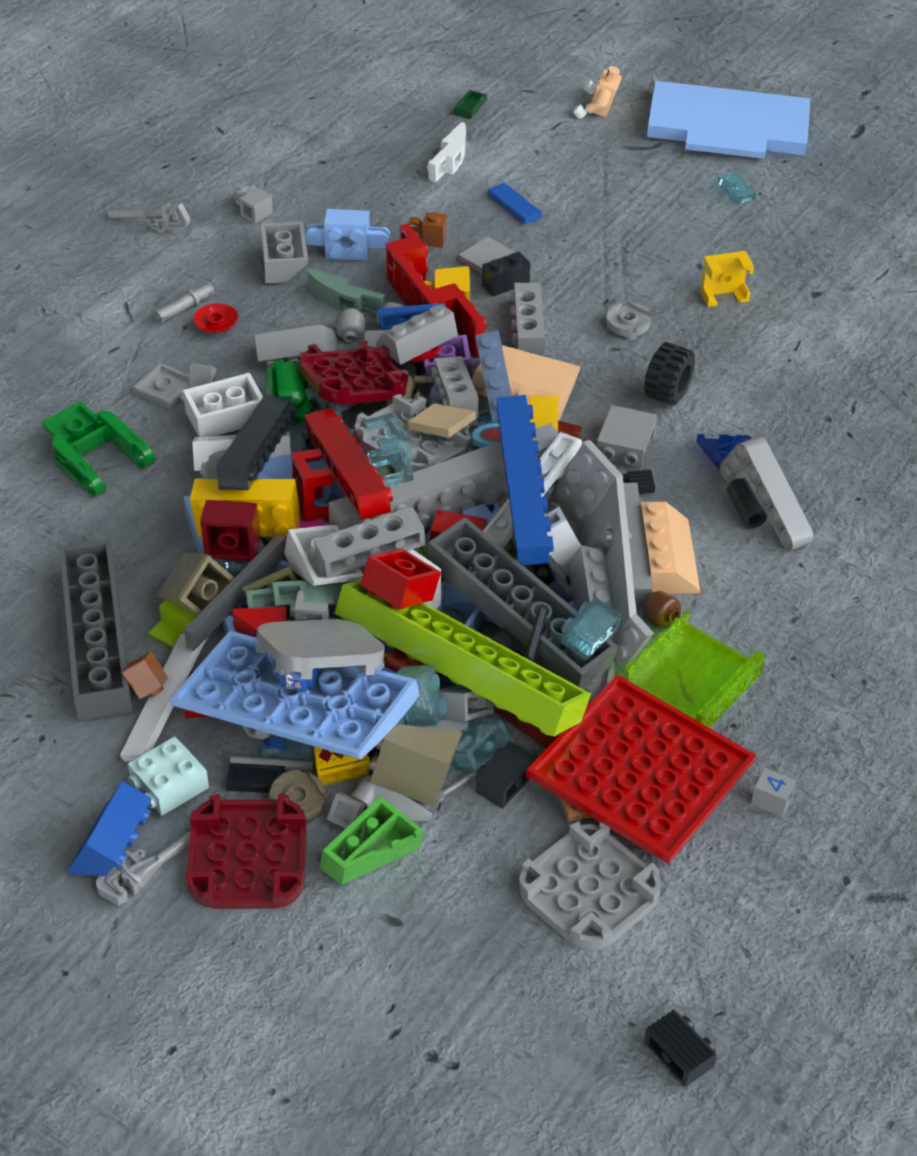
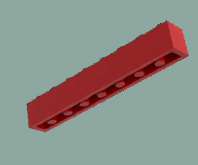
(348, 463)

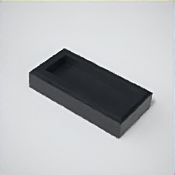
(252, 777)

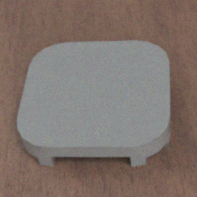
(425, 448)
(319, 644)
(589, 887)

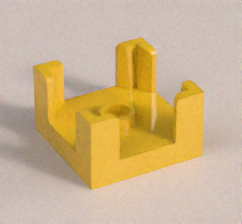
(725, 275)

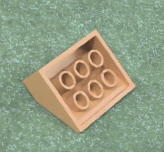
(533, 376)

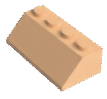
(669, 549)

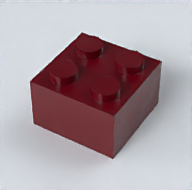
(230, 530)

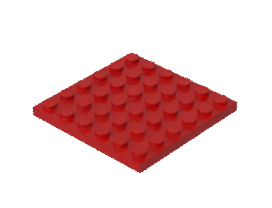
(642, 768)

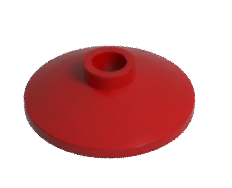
(215, 318)

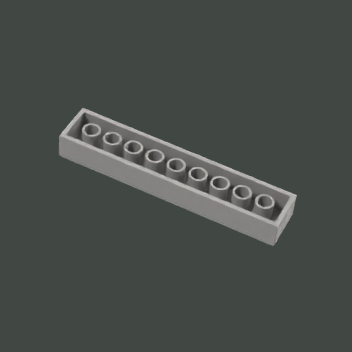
(449, 485)

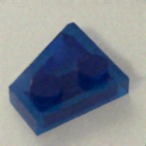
(720, 448)

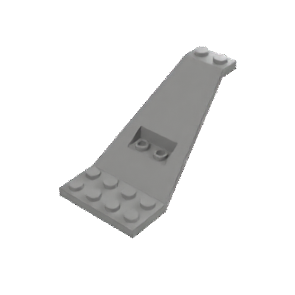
(595, 508)

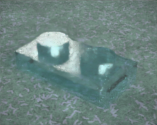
(736, 187)

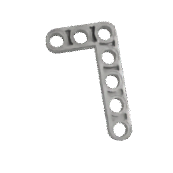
(758, 462)

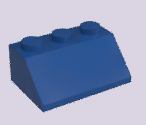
(112, 832)

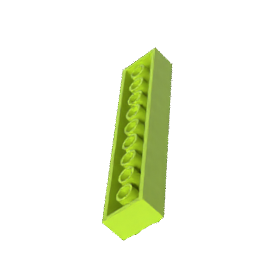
(469, 659)

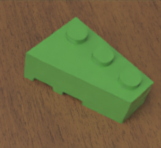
(370, 842)

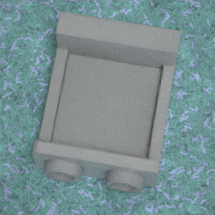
(626, 435)

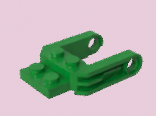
(80, 431)

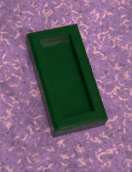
(470, 104)

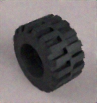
(669, 373)

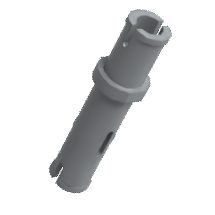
(191, 298)

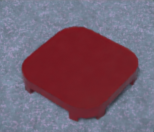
(353, 374)
(247, 853)

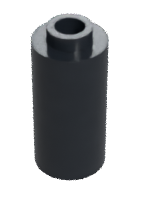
(746, 503)

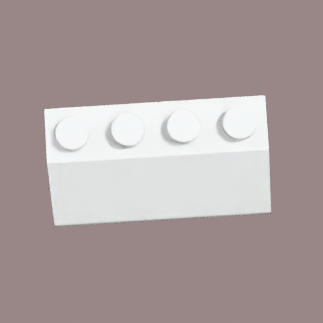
(205, 446)

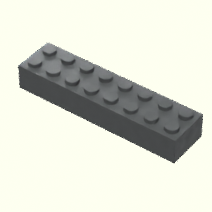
(511, 598)
(94, 630)

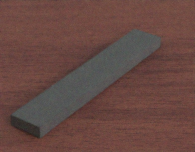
(233, 593)

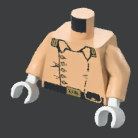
(604, 93)

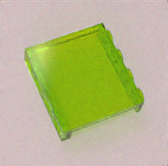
(694, 671)

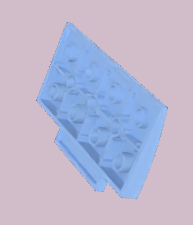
(729, 120)
(338, 714)

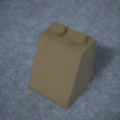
(194, 582)
(415, 761)

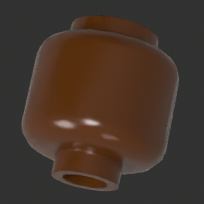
(661, 608)

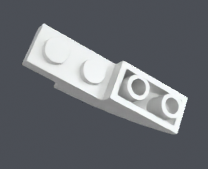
(451, 154)

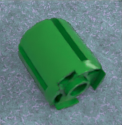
(286, 380)

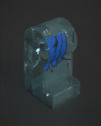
(284, 748)

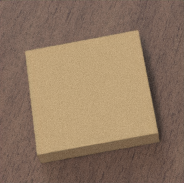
(441, 420)

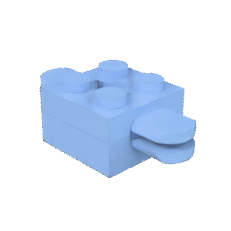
(347, 225)

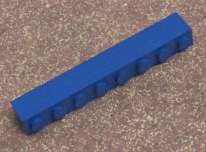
(522, 480)

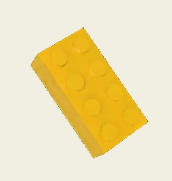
(275, 500)

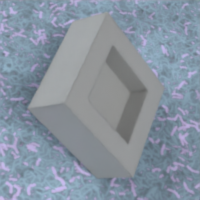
(344, 810)

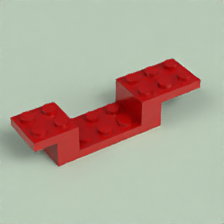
(406, 274)

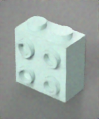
(168, 776)

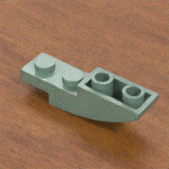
(340, 295)
(286, 591)

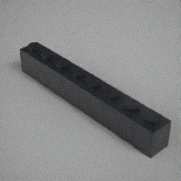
(255, 442)

